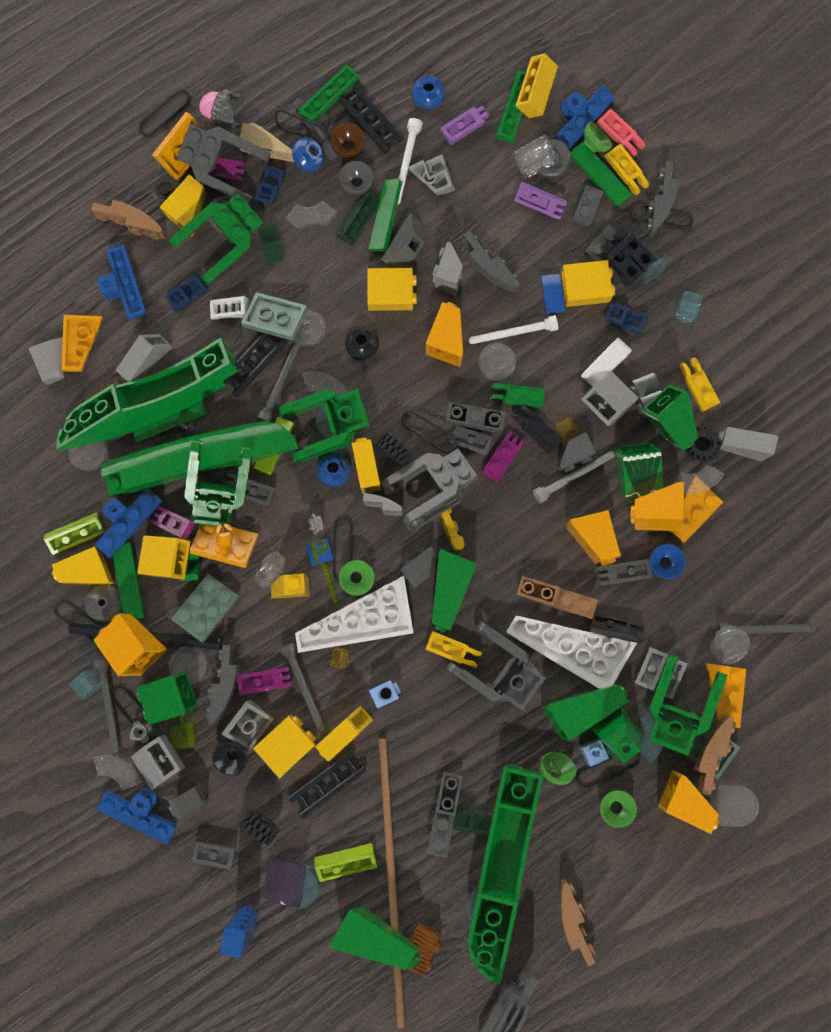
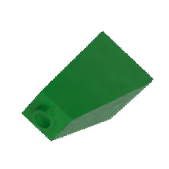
(451, 585)
(580, 712)
(619, 735)
(373, 939)

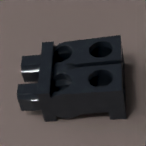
(628, 258)

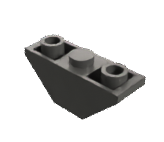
(405, 244)
(475, 417)

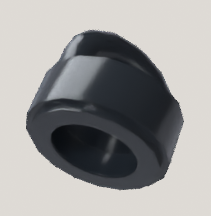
(163, 189)
(187, 429)

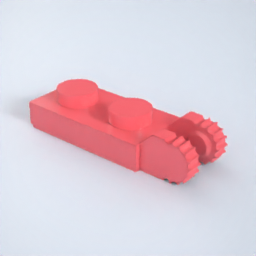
(620, 132)

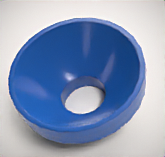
(428, 99)
(302, 156)
(337, 478)
(676, 558)

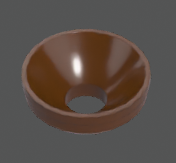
(345, 133)

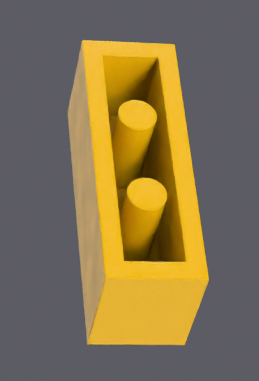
(536, 86)

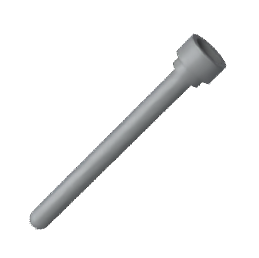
(542, 493)

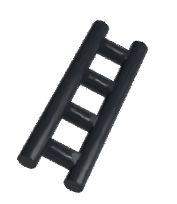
(371, 108)
(265, 360)
(325, 796)

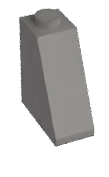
(143, 356)
(748, 443)

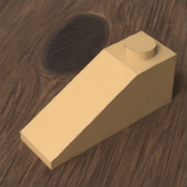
(265, 140)

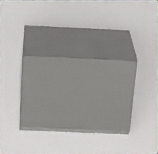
(248, 725)

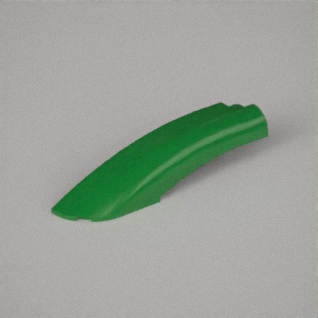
(148, 399)
(218, 452)
(503, 870)

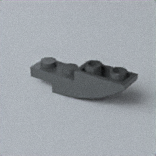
(663, 200)
(492, 269)
(222, 693)
(444, 815)

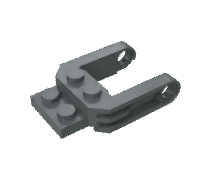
(202, 151)
(448, 473)
(517, 680)
(511, 1005)

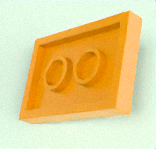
(170, 146)
(224, 544)

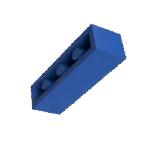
(239, 932)

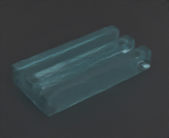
(653, 271)

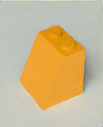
(446, 335)
(660, 509)
(596, 537)
(129, 646)
(687, 803)

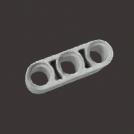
(606, 362)

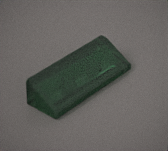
(358, 217)

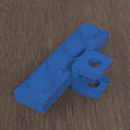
(581, 113)
(122, 283)
(126, 521)
(138, 814)

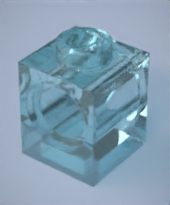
(688, 306)
(85, 684)

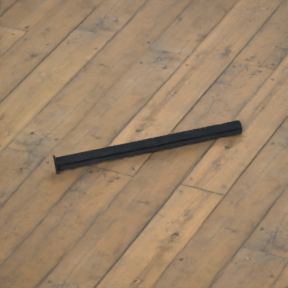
(162, 637)

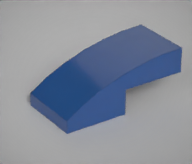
(553, 293)

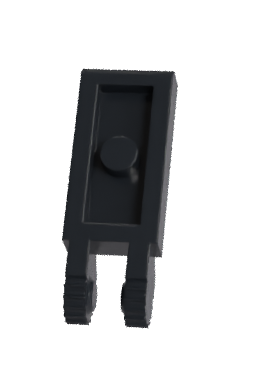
(538, 430)
(617, 627)

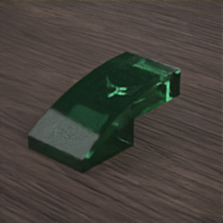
(270, 244)
(472, 822)

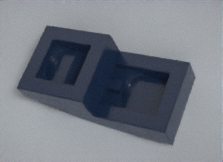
(270, 186)
(187, 293)
(625, 318)

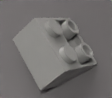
(448, 272)
(610, 399)
(158, 761)

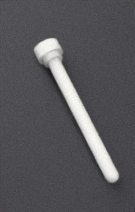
(414, 127)
(548, 324)

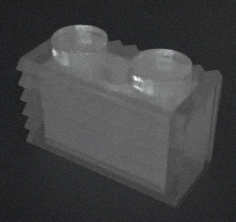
(535, 156)

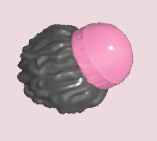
(218, 109)

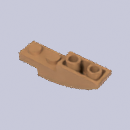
(133, 218)
(557, 597)
(715, 744)
(571, 916)

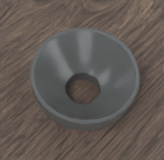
(354, 170)

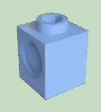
(376, 693)
(593, 752)

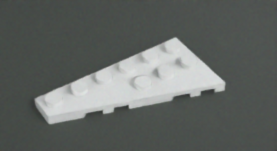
(373, 617)
(583, 653)

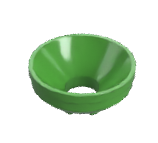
(596, 138)
(366, 581)
(558, 763)
(627, 812)

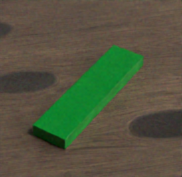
(329, 94)
(512, 115)
(600, 174)
(385, 215)
(191, 413)
(128, 581)

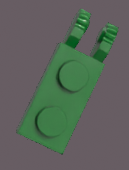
(519, 395)

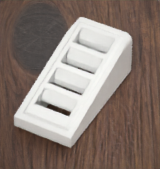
(241, 306)

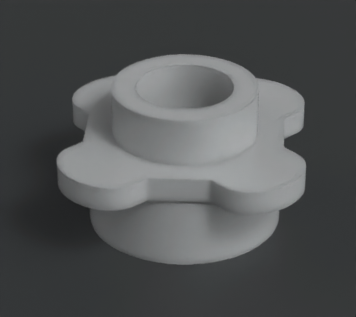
(315, 523)
(135, 735)

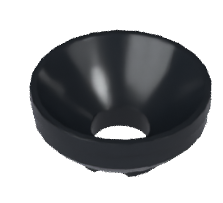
(363, 351)
(225, 763)

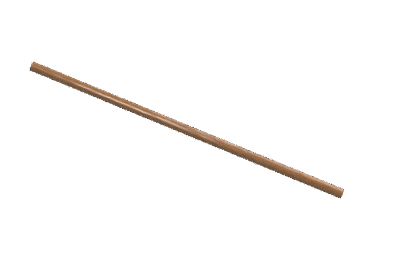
(391, 874)

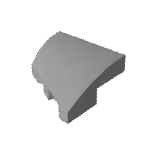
(434, 175)
(48, 360)

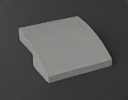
(388, 506)
(652, 670)

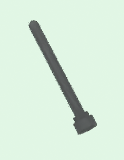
(266, 413)
(769, 628)
(289, 652)
(102, 667)

